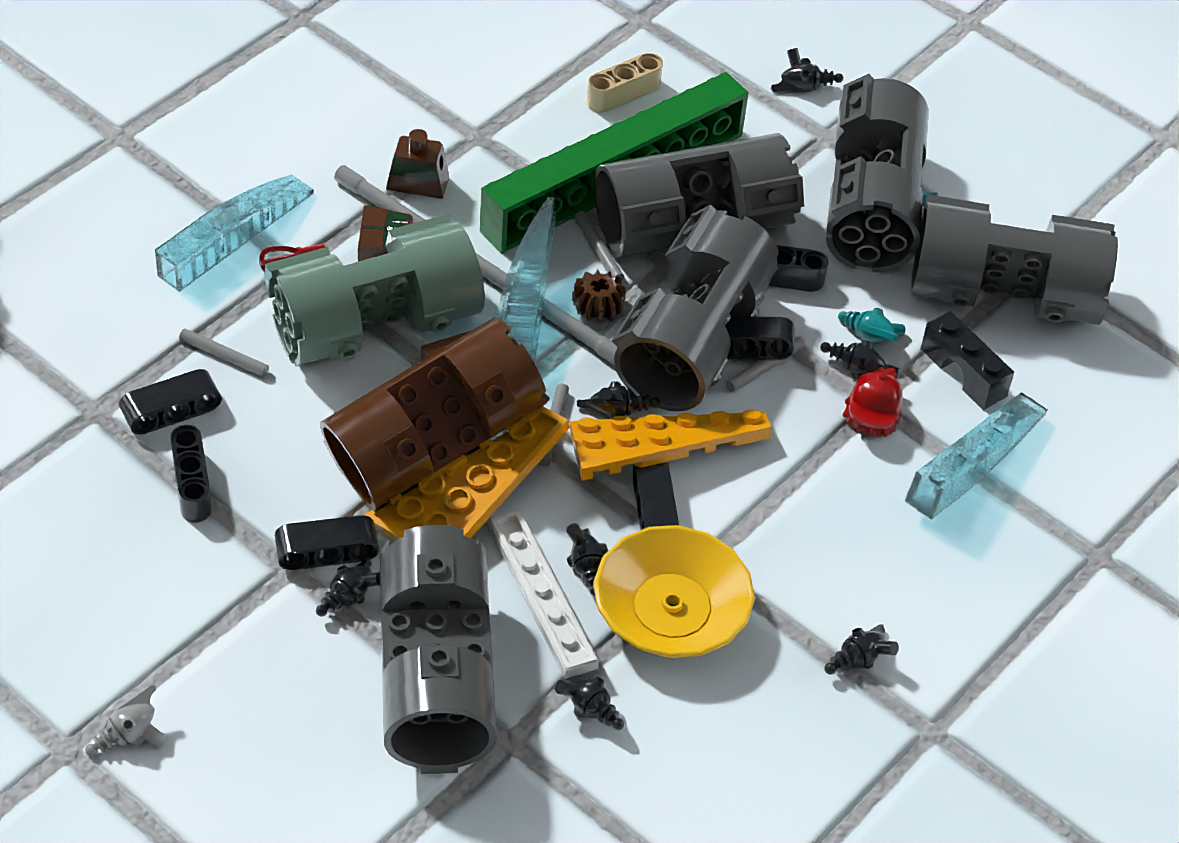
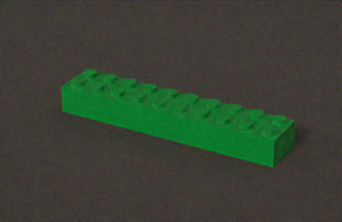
(689, 120)

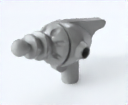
(129, 724)

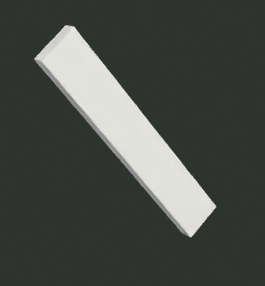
(543, 594)

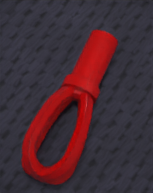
(296, 251)

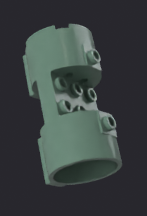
(326, 305)

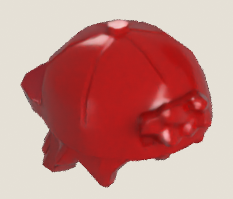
(875, 403)

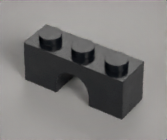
(984, 372)

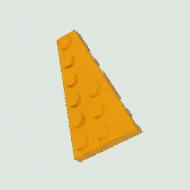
(658, 438)
(477, 484)

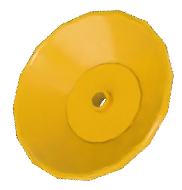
(680, 569)

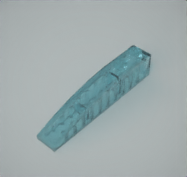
(226, 230)
(527, 279)
(972, 456)

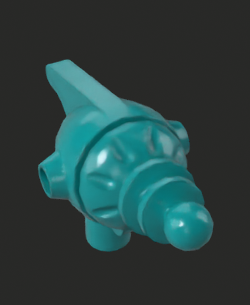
(872, 325)

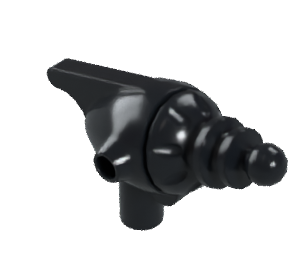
(804, 75)
(857, 358)
(618, 401)
(585, 554)
(348, 587)
(861, 650)
(590, 699)

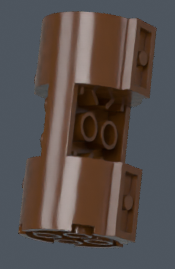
(433, 413)

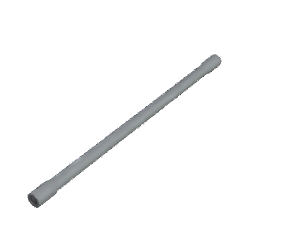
(602, 345)

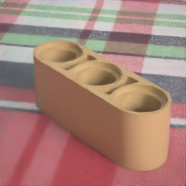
(624, 82)

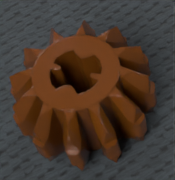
(598, 295)

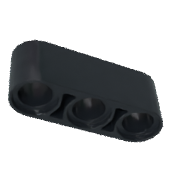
(800, 269)
(761, 338)
(170, 401)
(191, 473)
(654, 496)
(326, 542)

